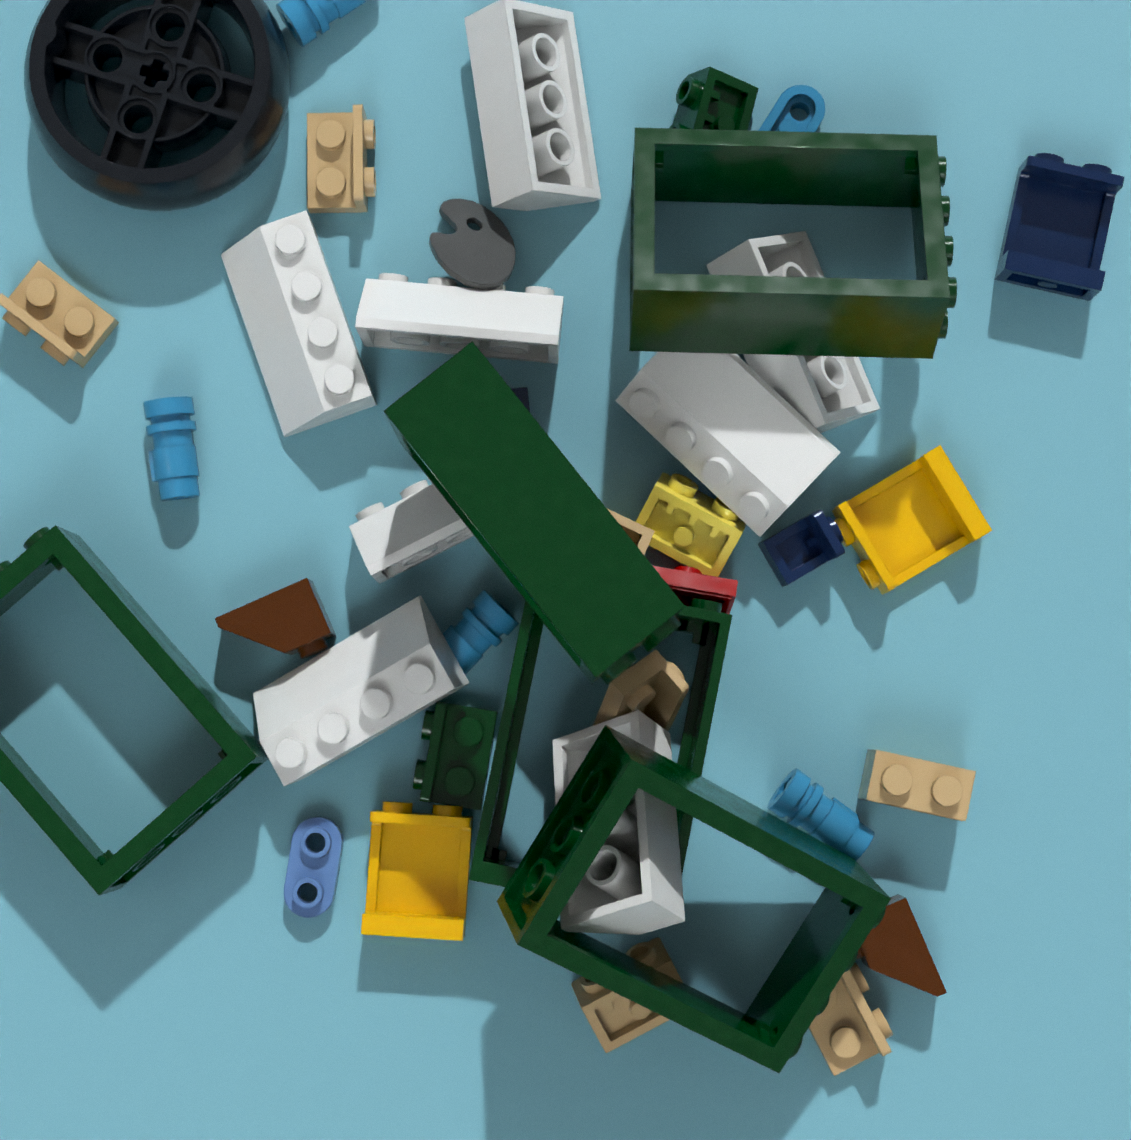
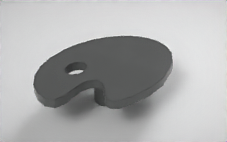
(473, 257)

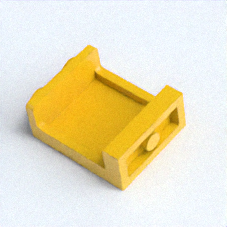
(910, 521)
(418, 872)

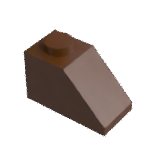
(284, 620)
(900, 950)

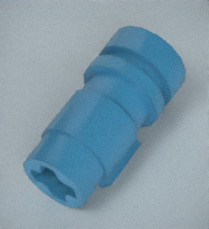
(307, 17)
(174, 454)
(479, 630)
(820, 816)

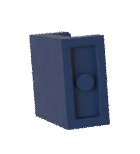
(1058, 226)

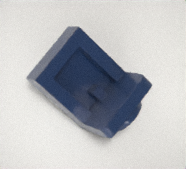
(802, 547)

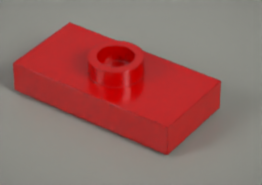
(691, 583)

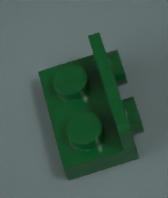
(714, 101)
(456, 755)

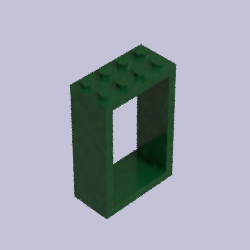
(790, 312)
(535, 515)
(709, 630)
(240, 750)
(580, 826)

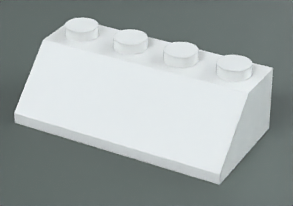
(531, 106)
(449, 317)
(297, 324)
(820, 388)
(729, 431)
(407, 531)
(355, 691)
(637, 872)

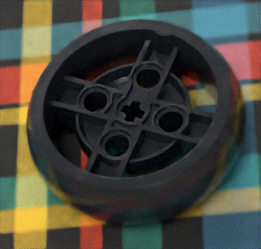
(128, 170)

